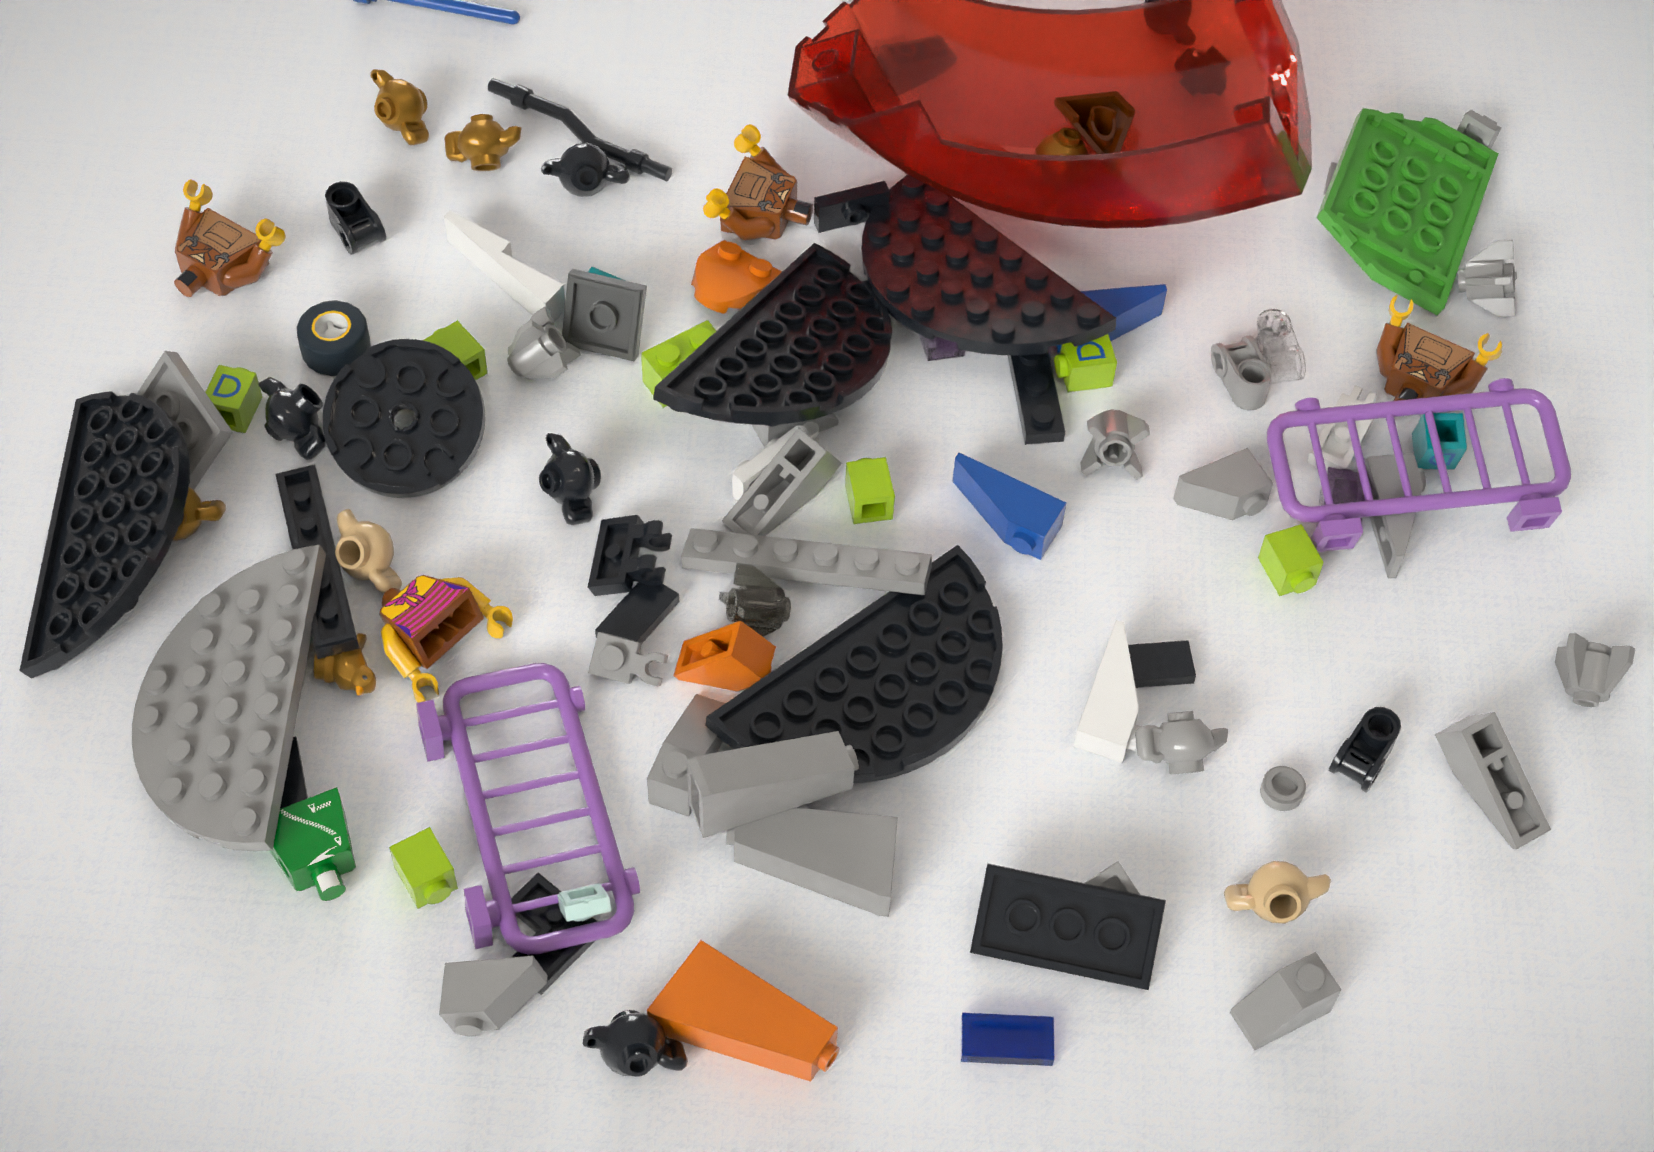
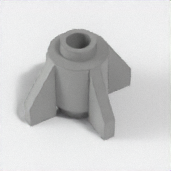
(1490, 278)
(540, 349)
(1114, 442)
(1591, 669)

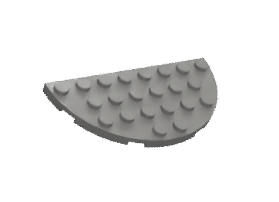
(225, 702)

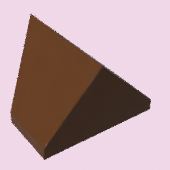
(1099, 118)

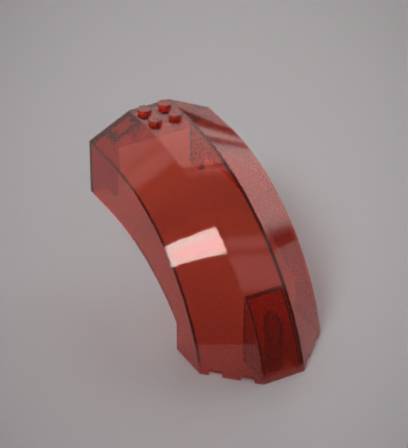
(972, 86)

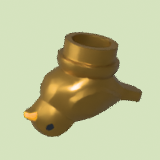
(347, 670)

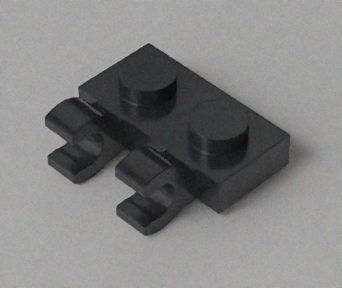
(617, 553)

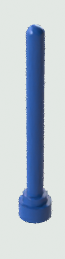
(463, 8)

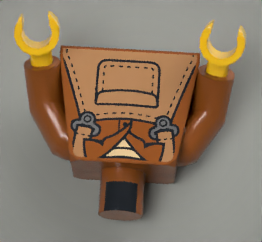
(760, 195)
(217, 250)
(1426, 364)

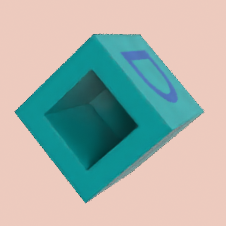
(1451, 436)

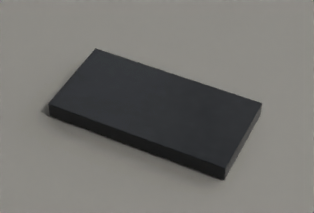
(1068, 926)

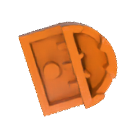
(730, 277)

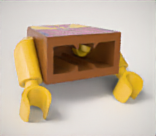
(430, 620)

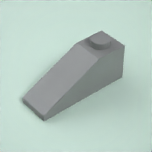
(783, 486)
(1393, 530)
(688, 738)
(1493, 777)

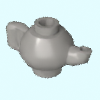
(1179, 742)

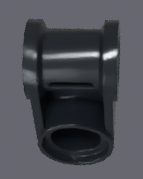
(352, 217)
(1363, 752)

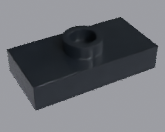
(848, 206)

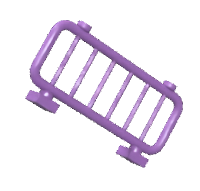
(1341, 523)
(500, 911)

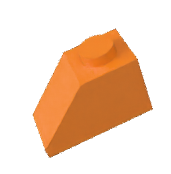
(726, 658)

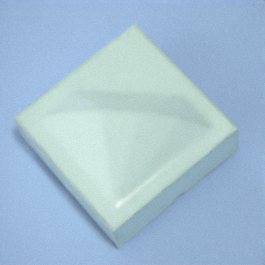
(583, 902)

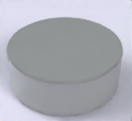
(1283, 788)

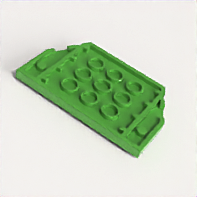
(1407, 202)

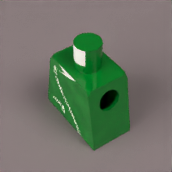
(315, 844)

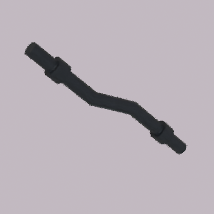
(525, 98)

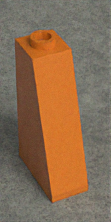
(743, 1017)

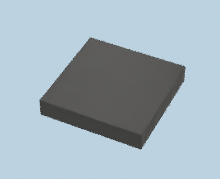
(603, 314)

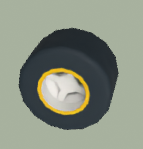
(332, 336)

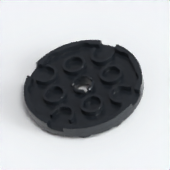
(428, 451)

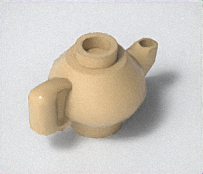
(366, 552)
(1277, 892)

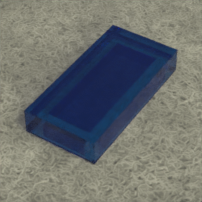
(1007, 1039)

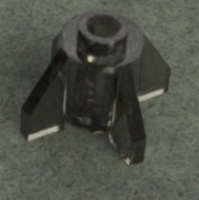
(757, 601)

